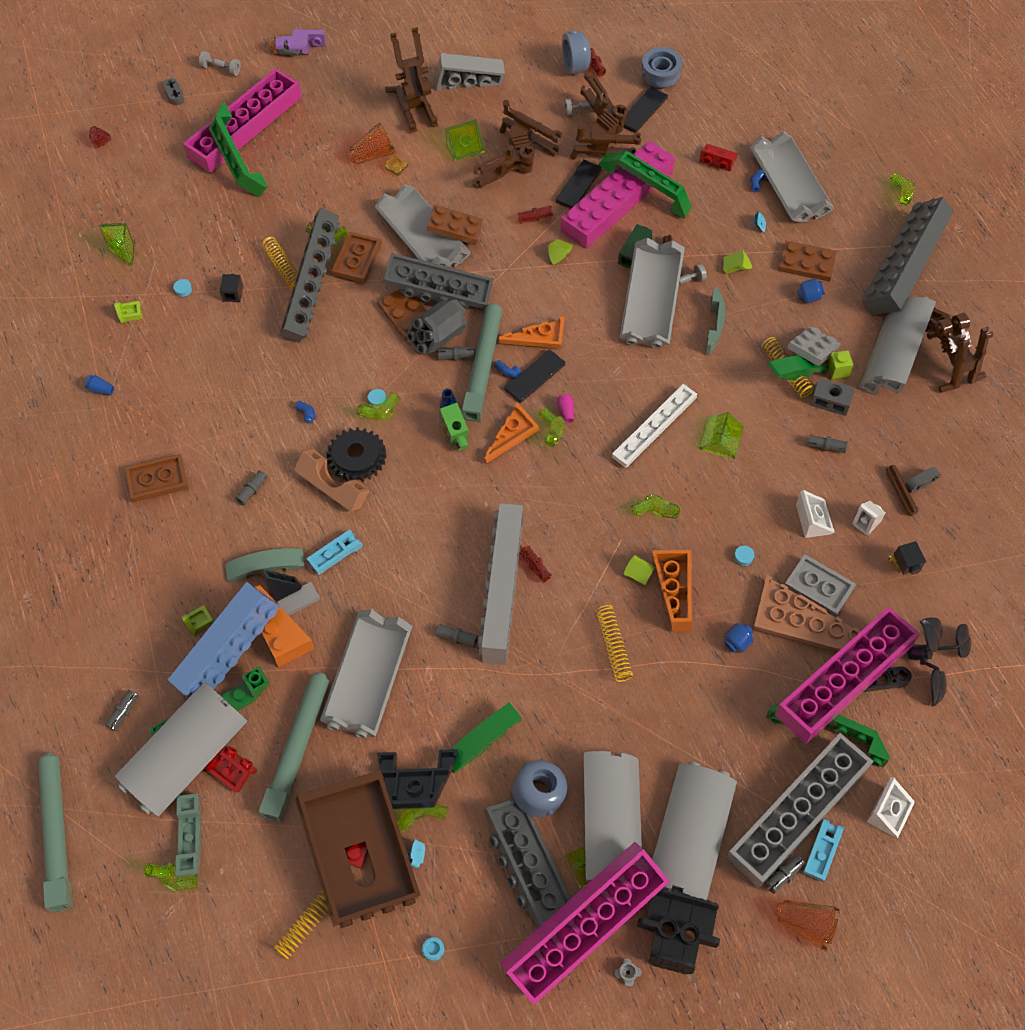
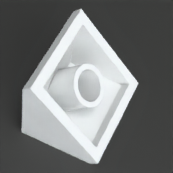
(813, 515)
(891, 808)

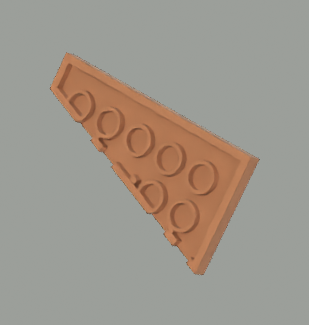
(799, 618)

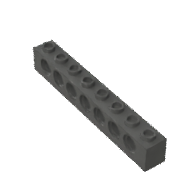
(290, 328)

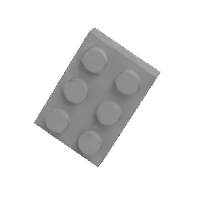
(814, 345)
(820, 585)

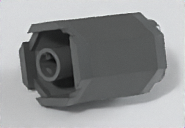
(436, 326)

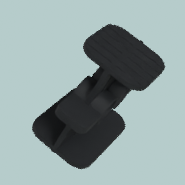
(681, 914)

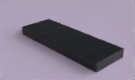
(644, 109)
(578, 184)
(534, 376)

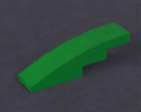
(794, 367)
(485, 734)

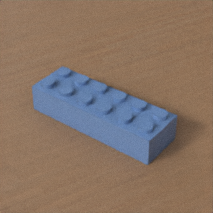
(225, 640)

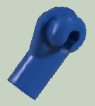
(754, 180)
(504, 369)
(308, 411)

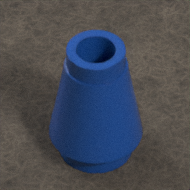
(98, 385)

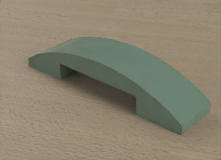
(718, 306)
(268, 560)
(188, 835)

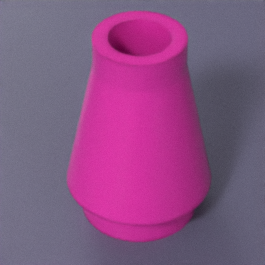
(566, 407)

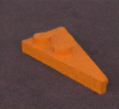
(540, 335)
(516, 429)

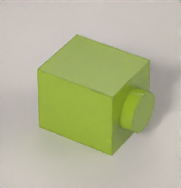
(840, 365)

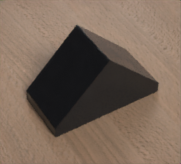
(279, 584)

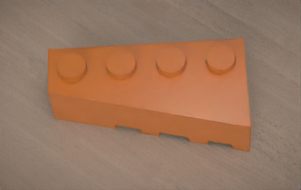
(675, 582)

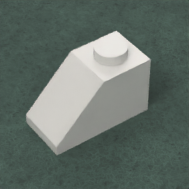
(868, 517)

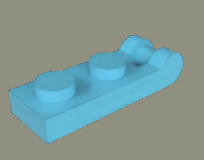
(334, 552)
(823, 851)

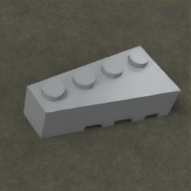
(468, 71)

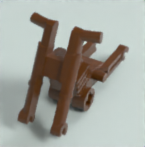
(415, 86)
(606, 126)
(519, 146)
(956, 344)

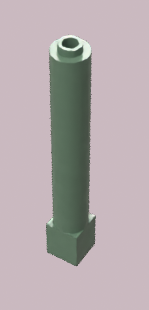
(475, 396)
(277, 796)
(57, 885)

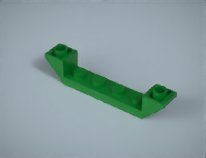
(651, 176)
(252, 182)
(241, 696)
(860, 733)

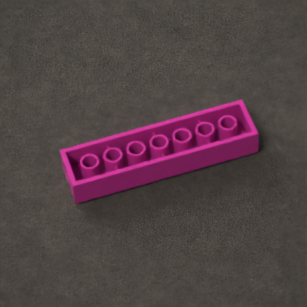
(249, 117)
(613, 198)
(846, 675)
(584, 922)

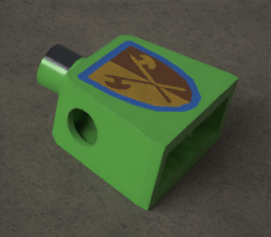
(454, 426)

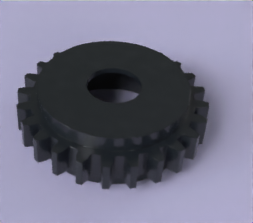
(356, 467)

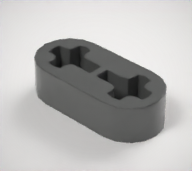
(174, 91)
(923, 479)

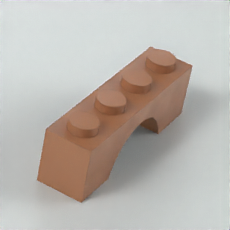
(313, 468)

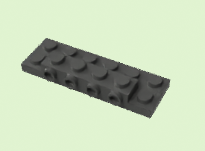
(437, 282)
(526, 861)

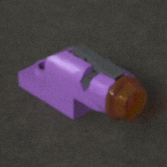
(298, 43)

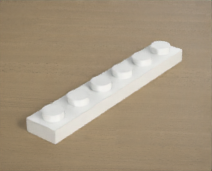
(654, 426)

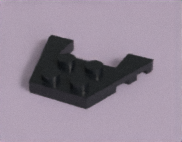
(416, 786)

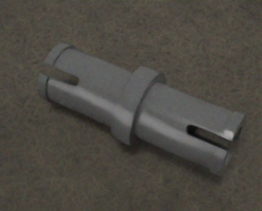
(456, 353)
(827, 443)
(251, 487)
(457, 635)
(121, 710)
(785, 874)

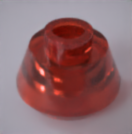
(98, 136)

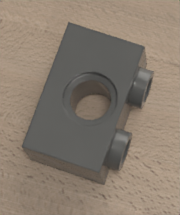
(838, 403)

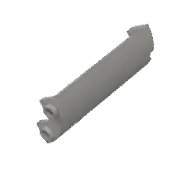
(791, 178)
(409, 217)
(652, 293)
(897, 346)
(366, 674)
(180, 749)
(610, 808)
(694, 828)

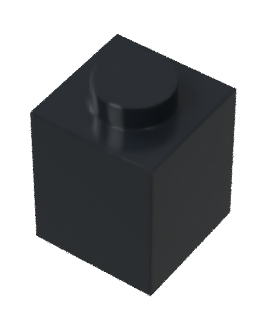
(231, 288)
(909, 558)

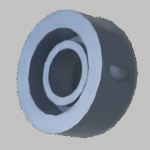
(576, 52)
(661, 67)
(529, 798)

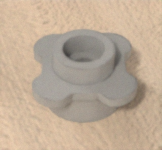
(628, 966)

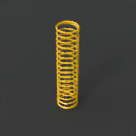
(273, 261)
(809, 386)
(612, 647)
(301, 928)

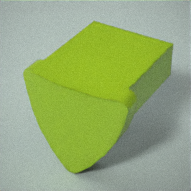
(558, 250)
(736, 262)
(128, 311)
(639, 570)
(197, 620)

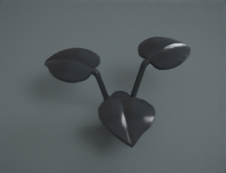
(933, 634)

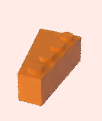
(285, 637)

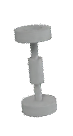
(205, 60)
(568, 107)
(699, 272)

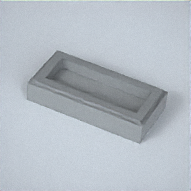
(299, 600)

